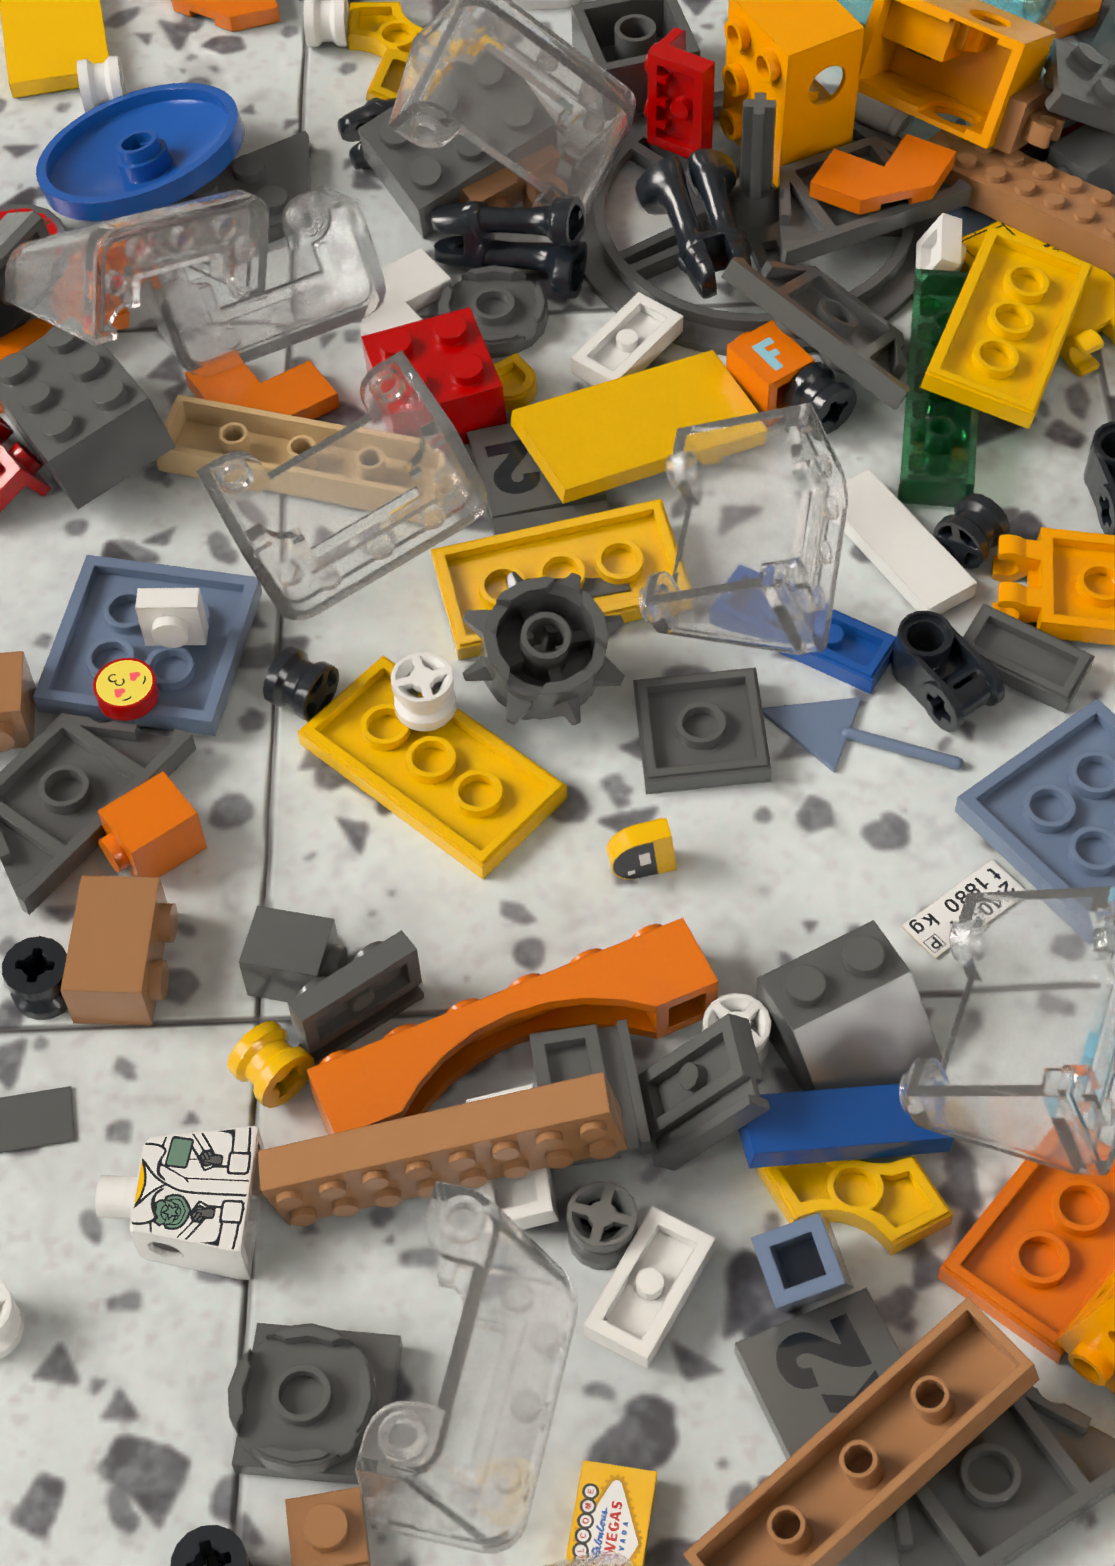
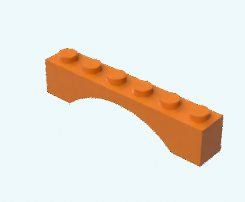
(650, 980)

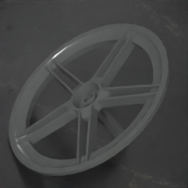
(755, 204)

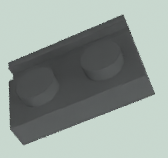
(358, 997)
(588, 1051)
(702, 1091)

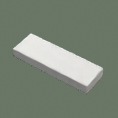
(904, 547)

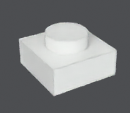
(942, 245)
(171, 616)

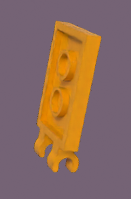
(1067, 583)

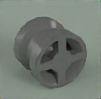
(600, 1208)

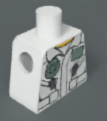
(192, 1200)

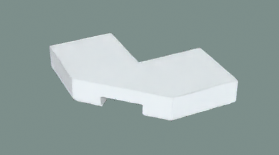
(410, 286)

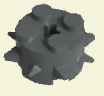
(560, 621)

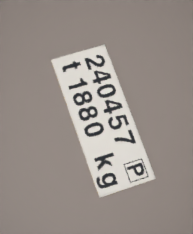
(933, 923)

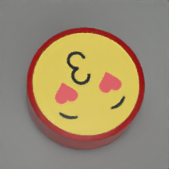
(126, 689)

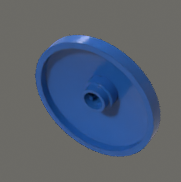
(140, 151)

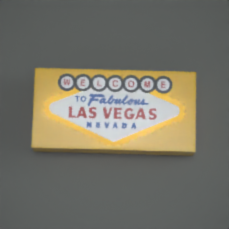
(612, 1510)

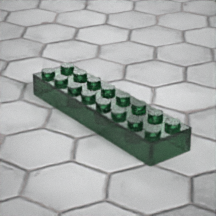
(936, 431)

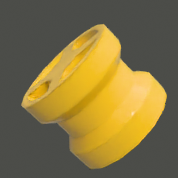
(270, 1064)

